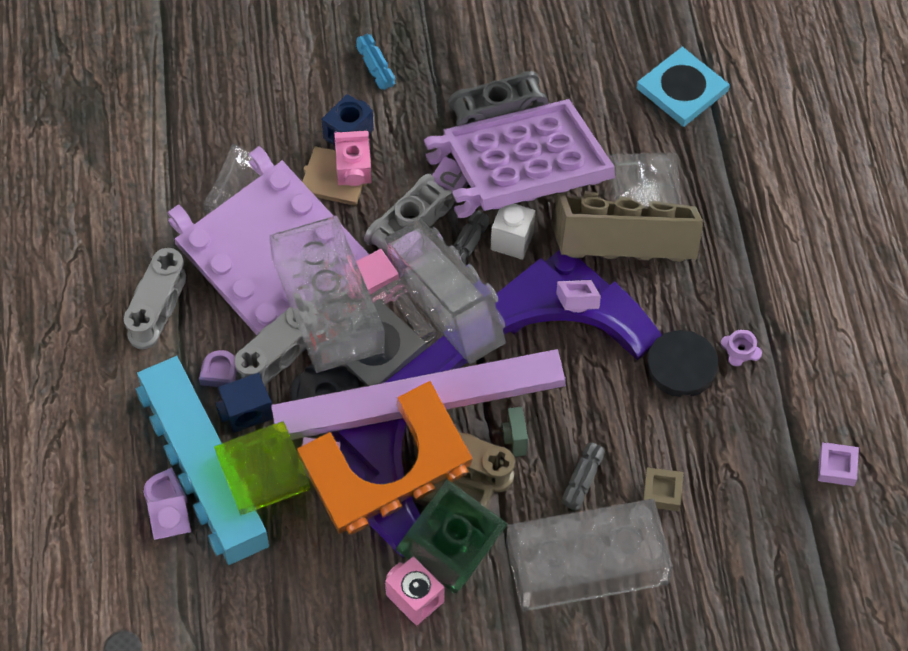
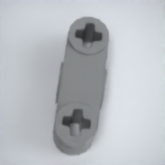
(424, 201)
(155, 298)
(271, 349)

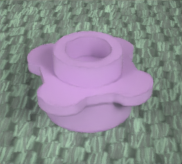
(743, 339)

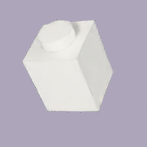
(513, 230)

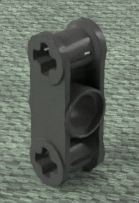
(497, 98)

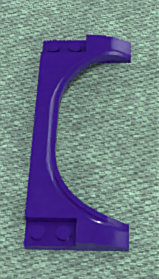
(530, 298)

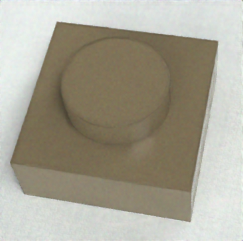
(664, 487)

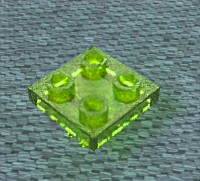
(262, 468)

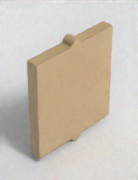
(322, 178)

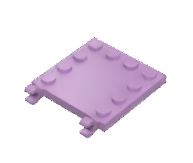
(522, 156)
(234, 239)

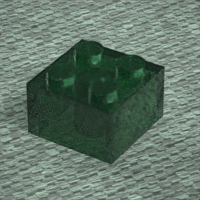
(452, 536)

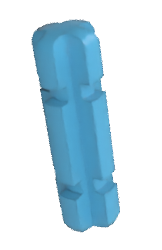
(375, 61)

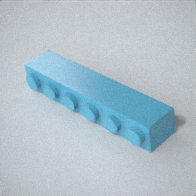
(191, 446)

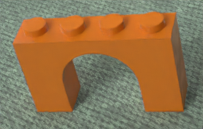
(354, 500)

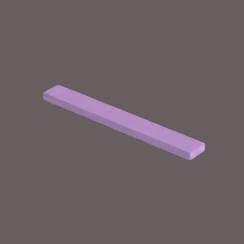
(454, 387)

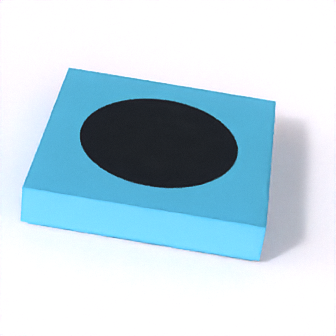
(682, 86)

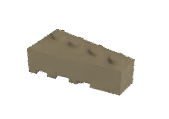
(625, 228)

